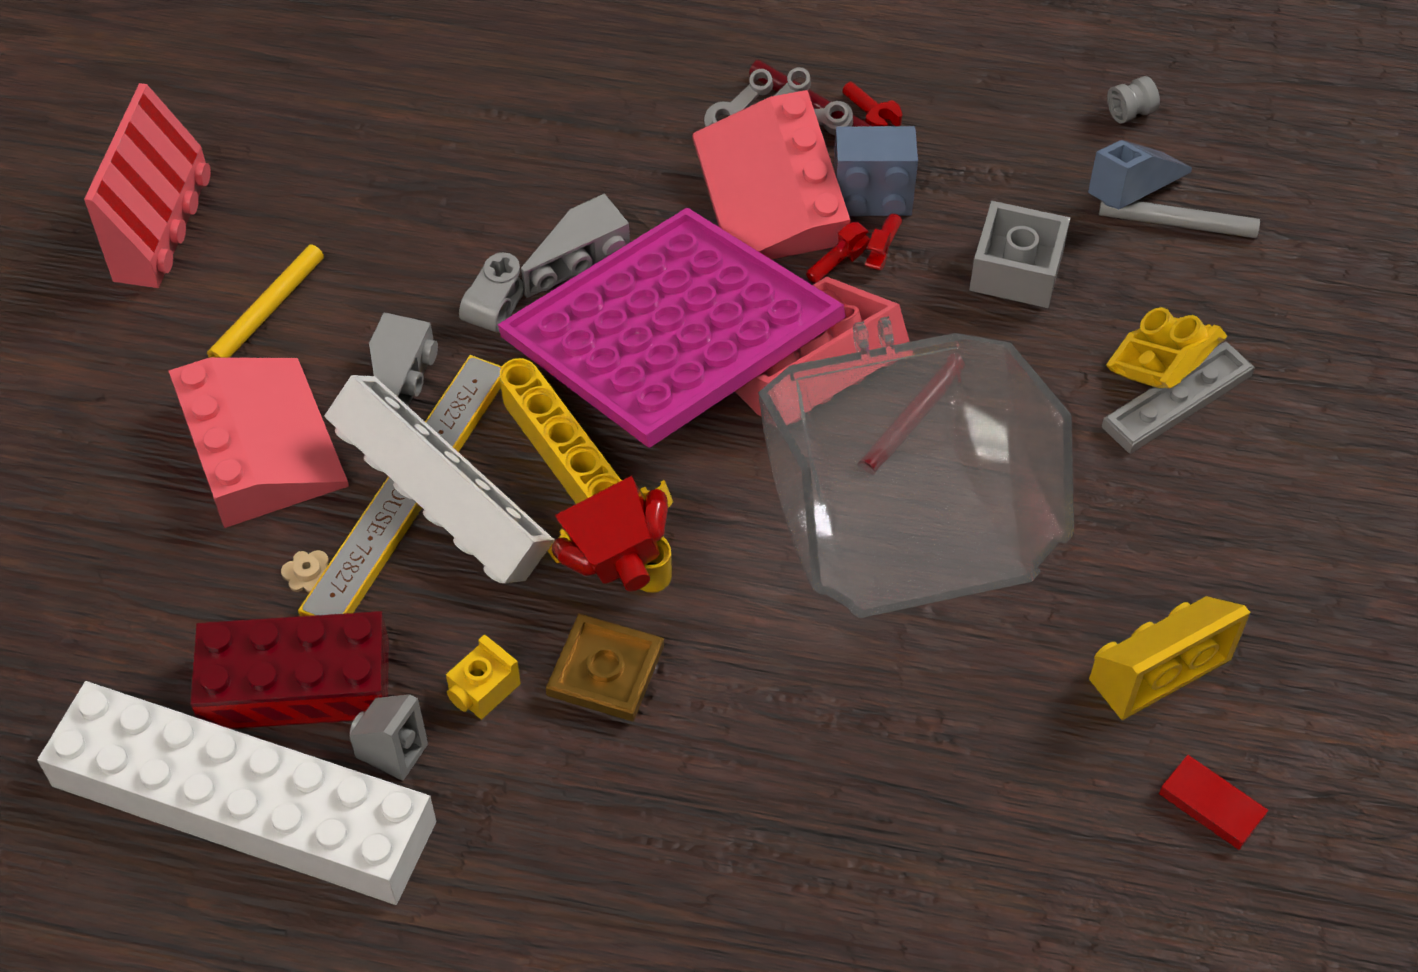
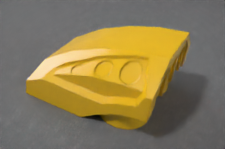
(1165, 348)

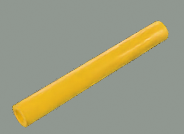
(266, 303)

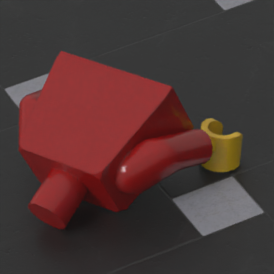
(614, 533)

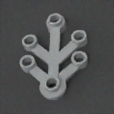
(752, 91)

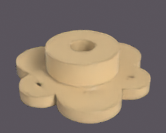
(305, 570)

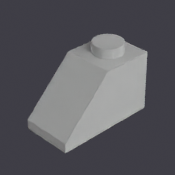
(390, 734)

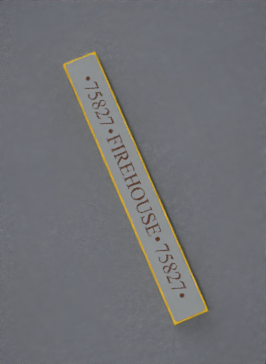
(389, 512)

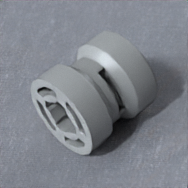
(1137, 98)

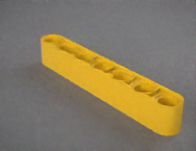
(566, 446)

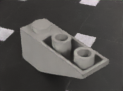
(576, 243)
(401, 353)

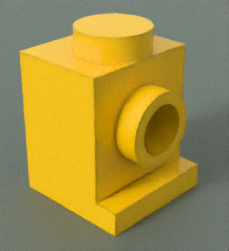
(483, 692)

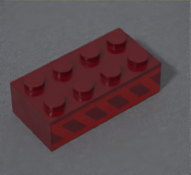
(289, 669)

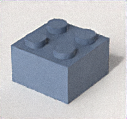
(876, 169)

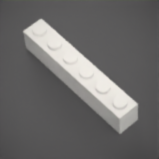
(438, 479)

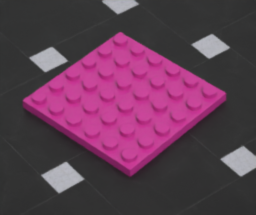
(670, 325)

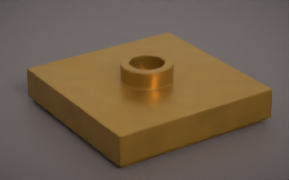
(605, 667)

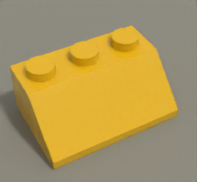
(1168, 654)

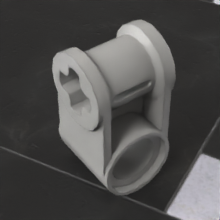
(493, 292)

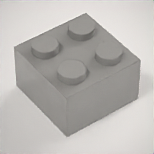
(1019, 254)

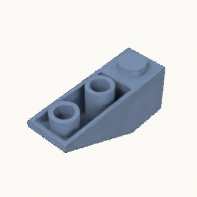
(1131, 171)

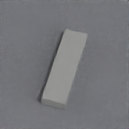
(1164, 408)

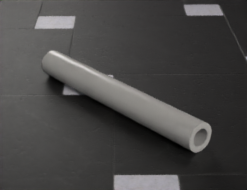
(1185, 218)

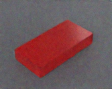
(1213, 802)

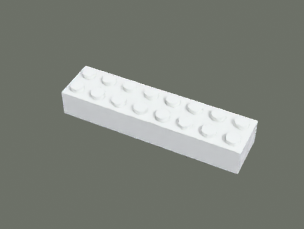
(240, 791)

